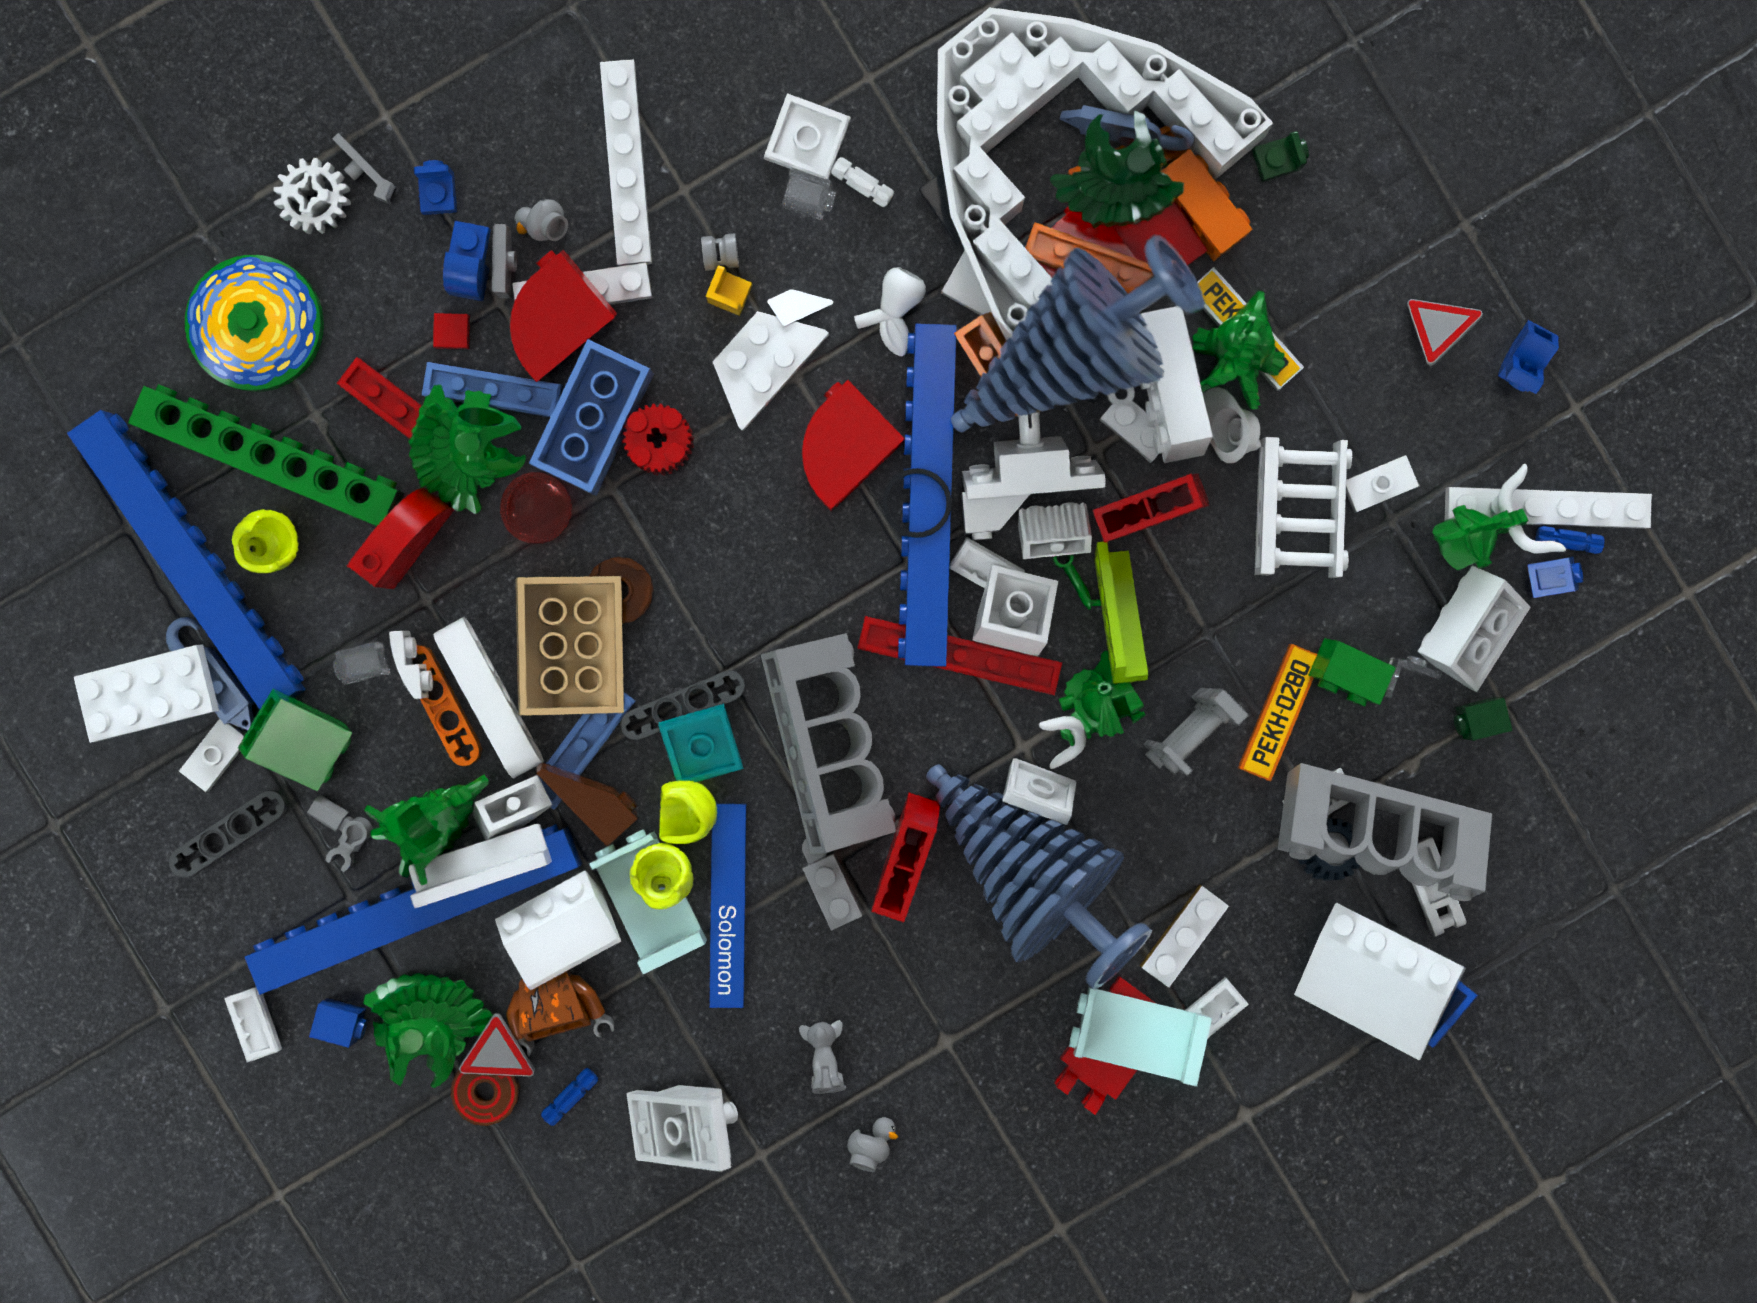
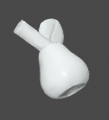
(899, 294)

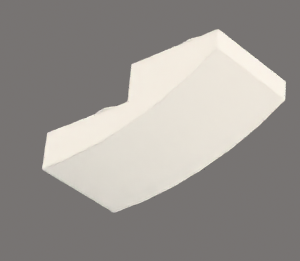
(414, 676)

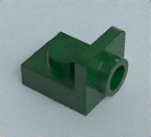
(1281, 156)

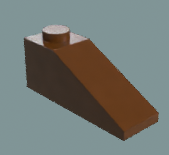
(594, 803)

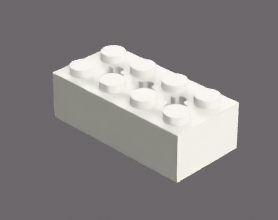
(1177, 399)

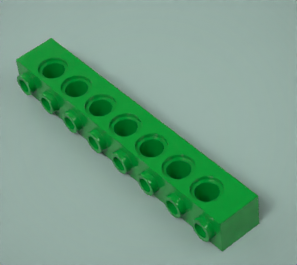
(152, 415)

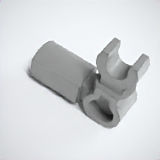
(353, 831)

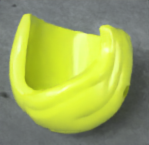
(271, 539)
(686, 812)
(657, 862)

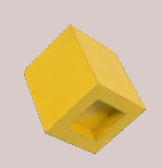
(728, 291)

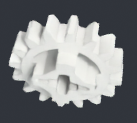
(312, 209)

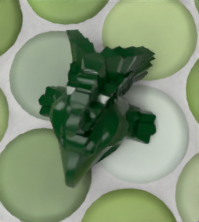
(1120, 183)

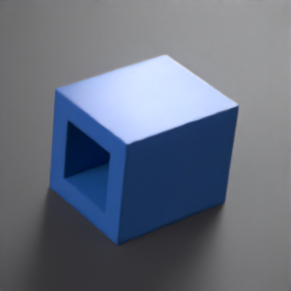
(338, 1023)

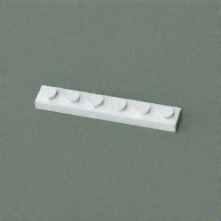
(626, 162)
(1559, 507)

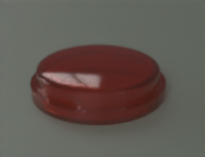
(535, 508)

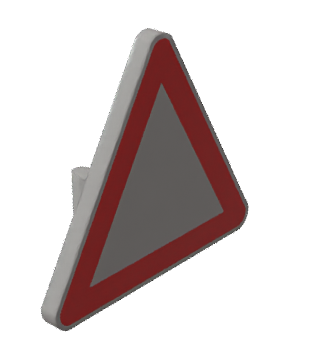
(1440, 326)
(497, 1052)

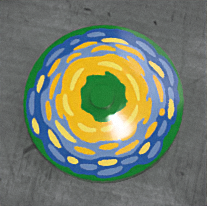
(254, 323)

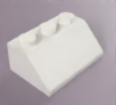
(1474, 627)
(558, 930)

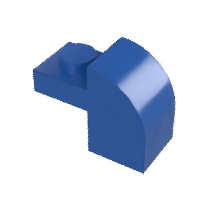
(464, 264)
(1529, 357)

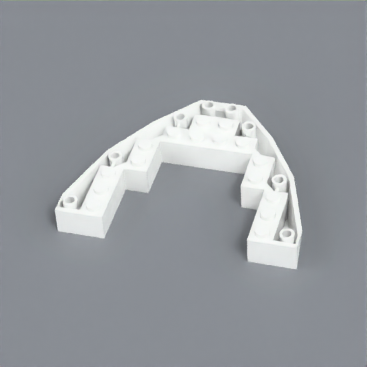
(1010, 68)

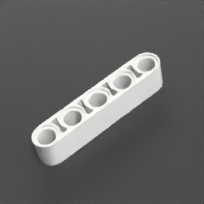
(488, 697)

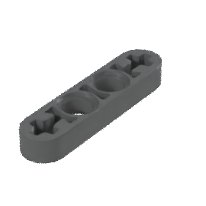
(681, 701)
(230, 835)

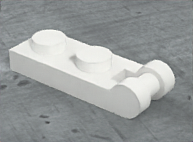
(1431, 898)

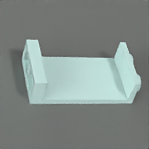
(655, 933)
(1141, 1035)

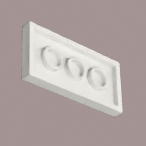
(146, 693)

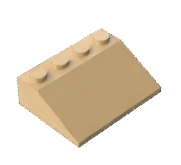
(569, 645)

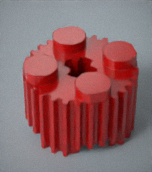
(642, 427)

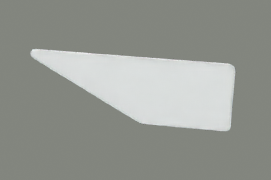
(795, 305)

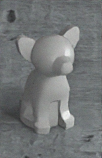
(824, 1064)

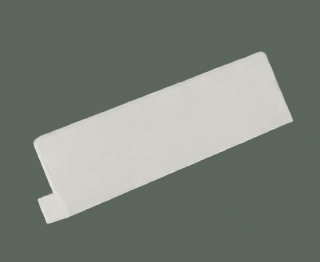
(481, 864)

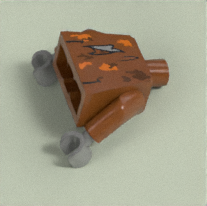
(554, 1008)

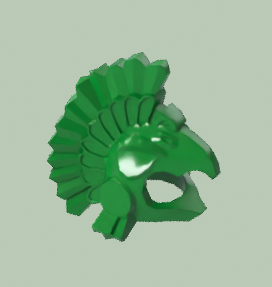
(1241, 349)
(455, 449)
(426, 824)
(425, 1018)

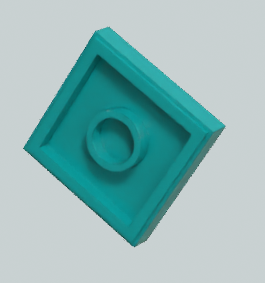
(701, 744)

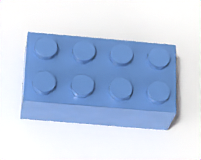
(591, 417)

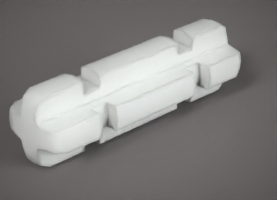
(862, 182)

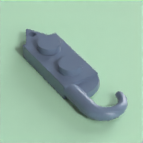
(1122, 127)
(231, 697)

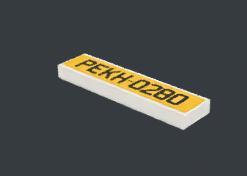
(1223, 303)

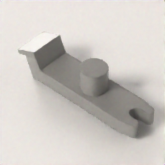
(384, 188)

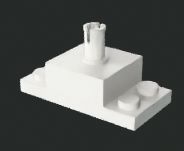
(1032, 466)
(682, 1127)

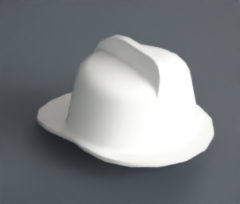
(1232, 427)

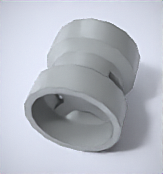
(727, 248)

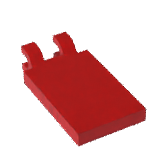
(1171, 226)
(1098, 1075)

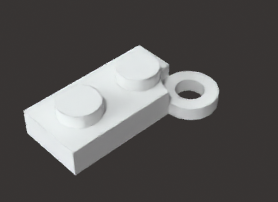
(1131, 424)

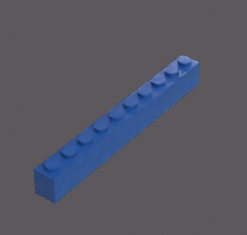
(932, 450)
(184, 557)
(388, 921)

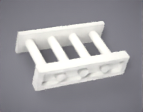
(1272, 490)

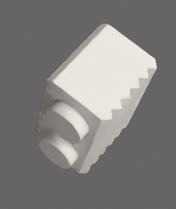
(1054, 530)

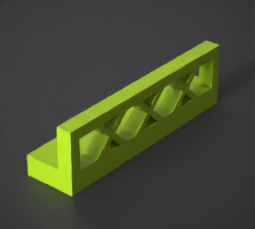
(1120, 615)

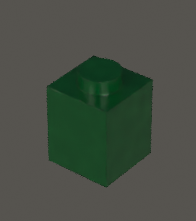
(1482, 719)

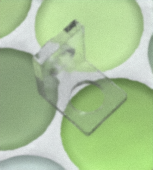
(1412, 665)

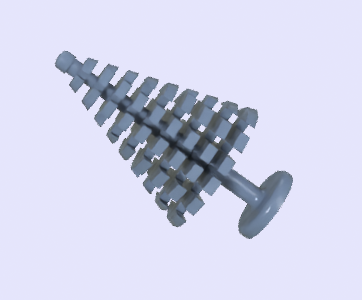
(1081, 339)
(1036, 874)

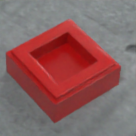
(451, 331)

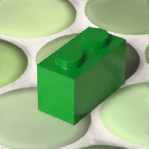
(1352, 672)

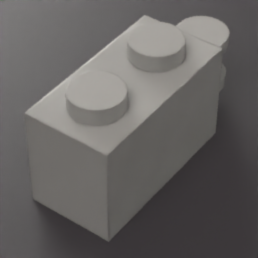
(831, 887)

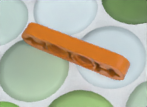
(448, 702)

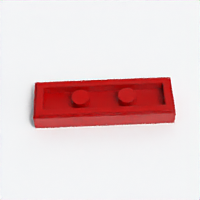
(381, 396)

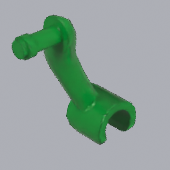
(1077, 582)

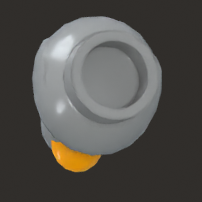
(543, 221)
(870, 1150)

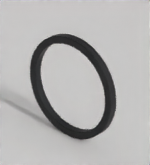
(924, 472)

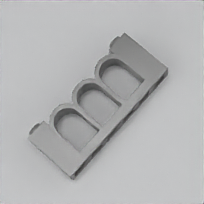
(871, 814)
(1464, 836)

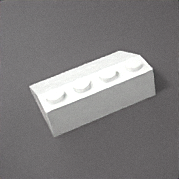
(1378, 981)

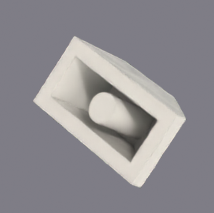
(988, 515)
(511, 808)

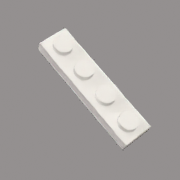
(616, 283)

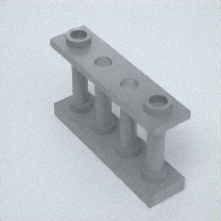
(1211, 710)

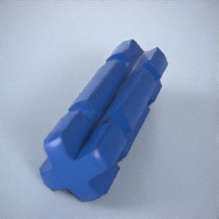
(1571, 539)
(569, 1096)

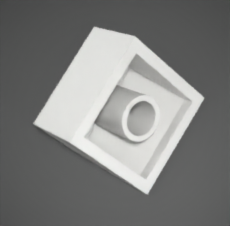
(1015, 611)

